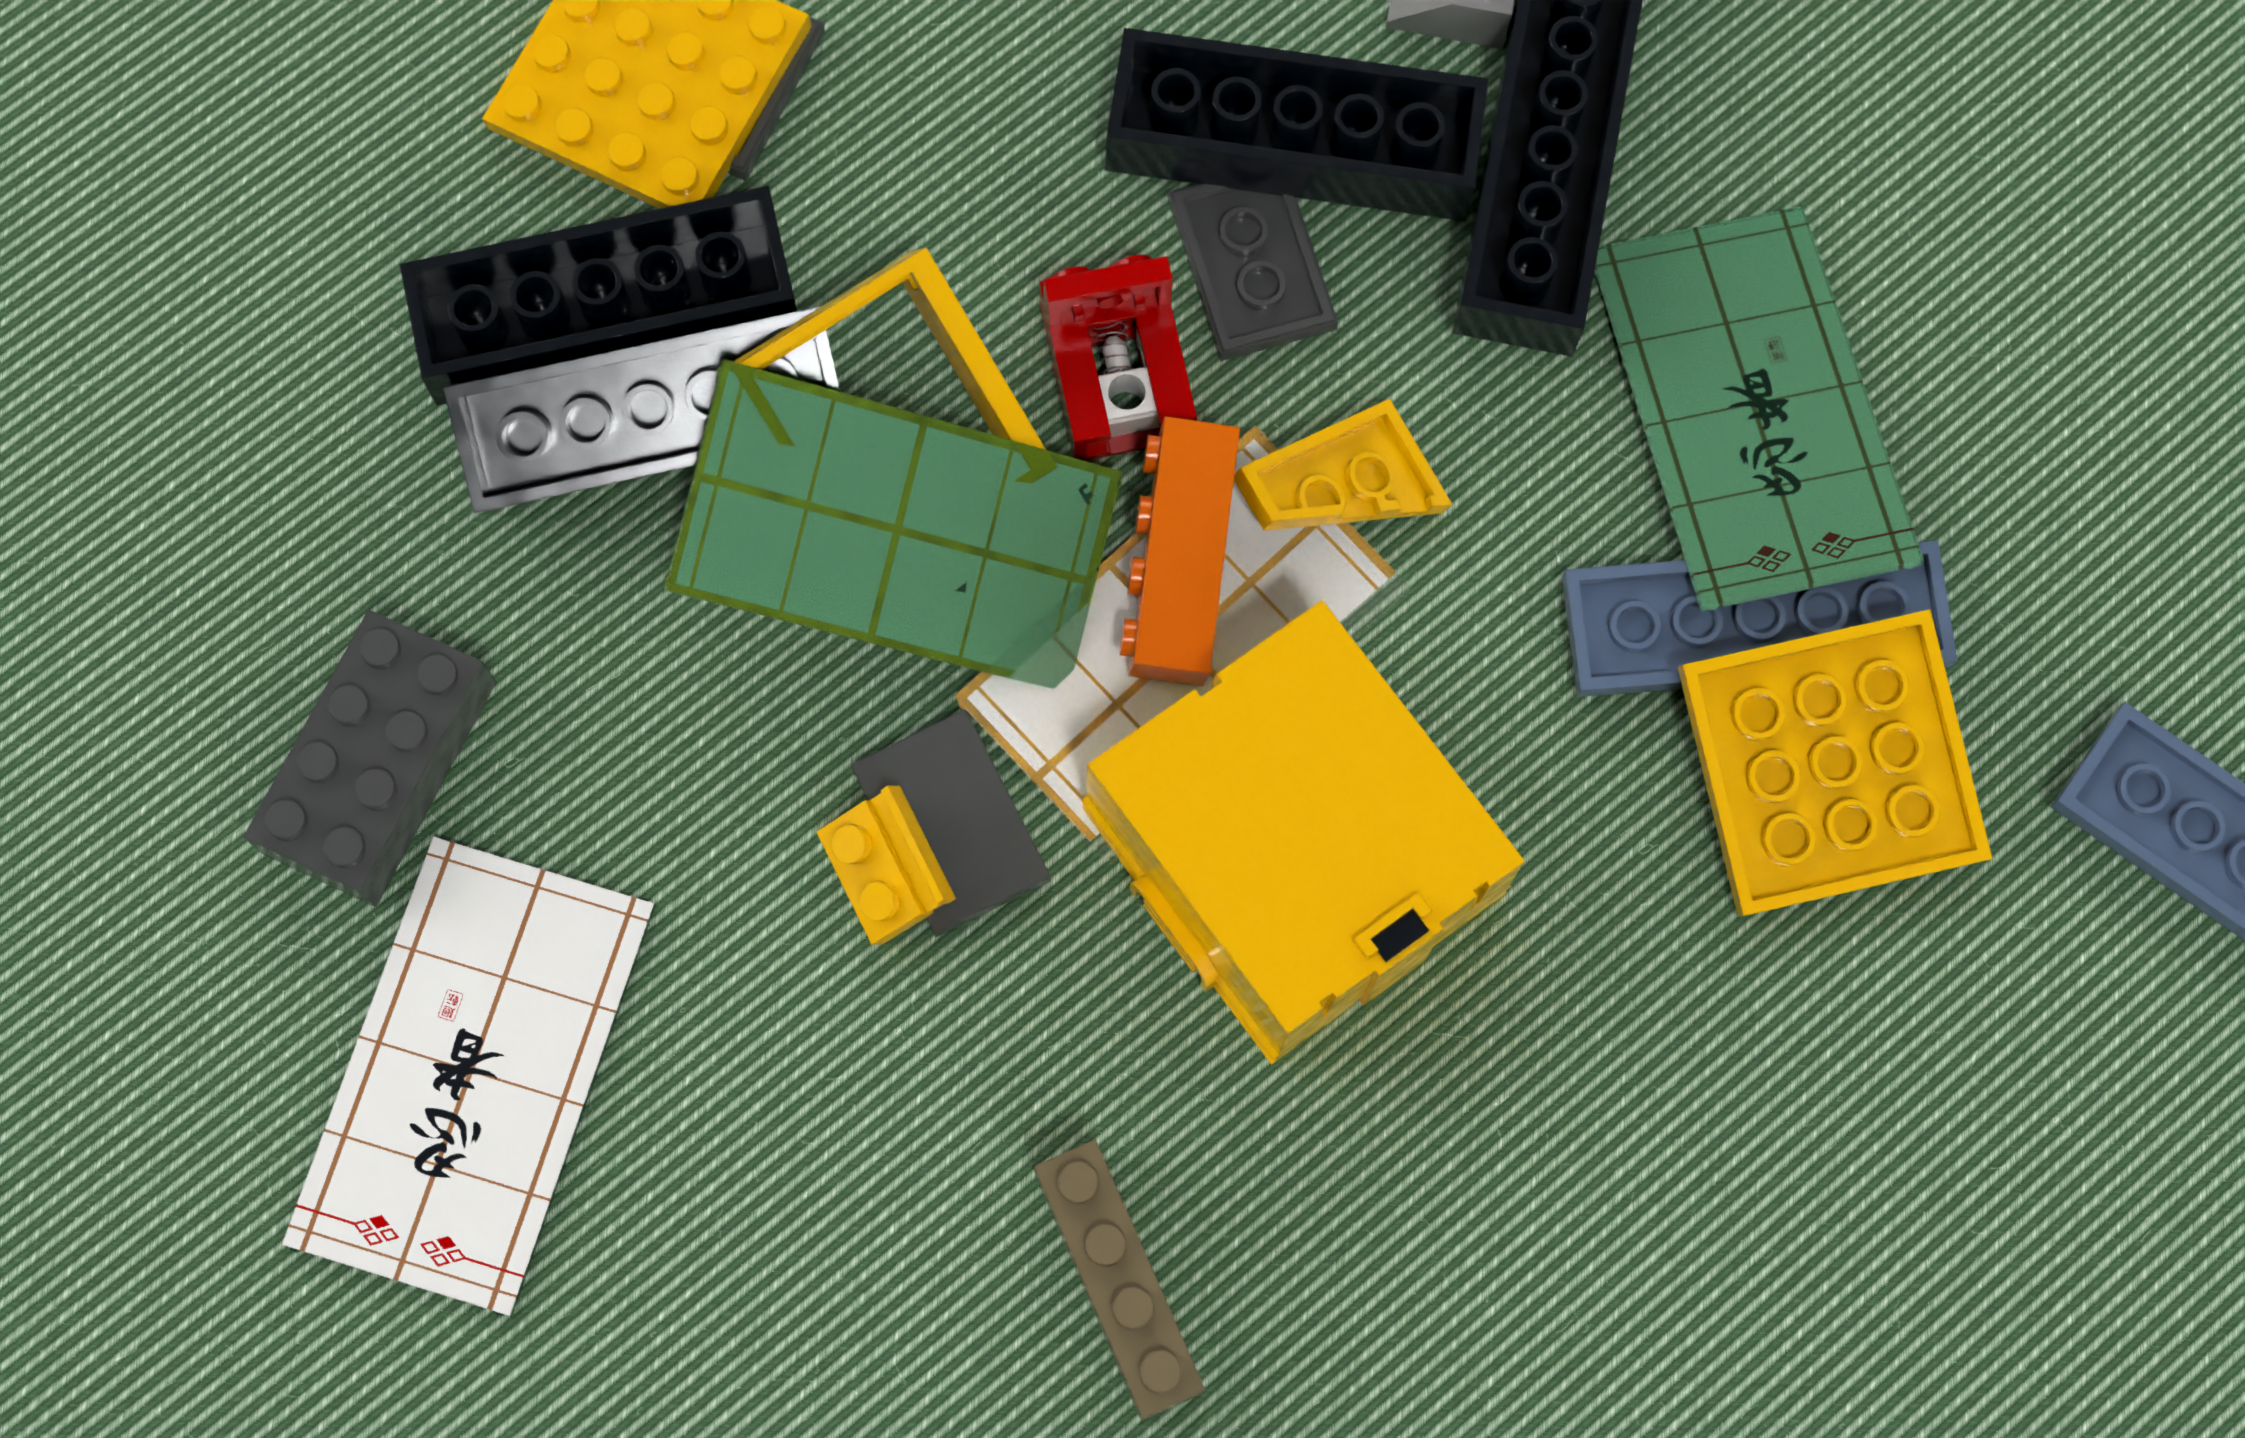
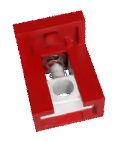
(1105, 310)

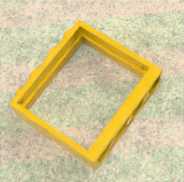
(945, 320)

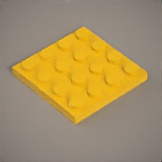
(648, 89)
(1834, 763)

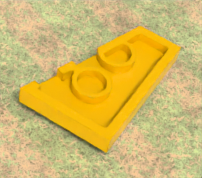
(1344, 475)

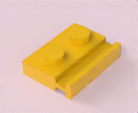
(885, 865)

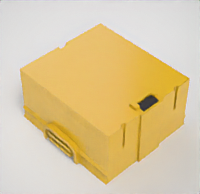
(1297, 832)

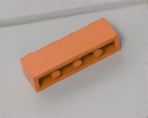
(1182, 551)

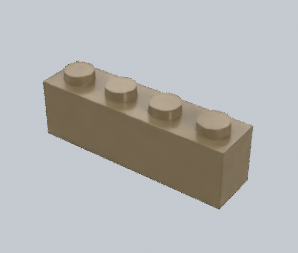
(1118, 1280)

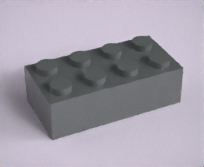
(371, 758)

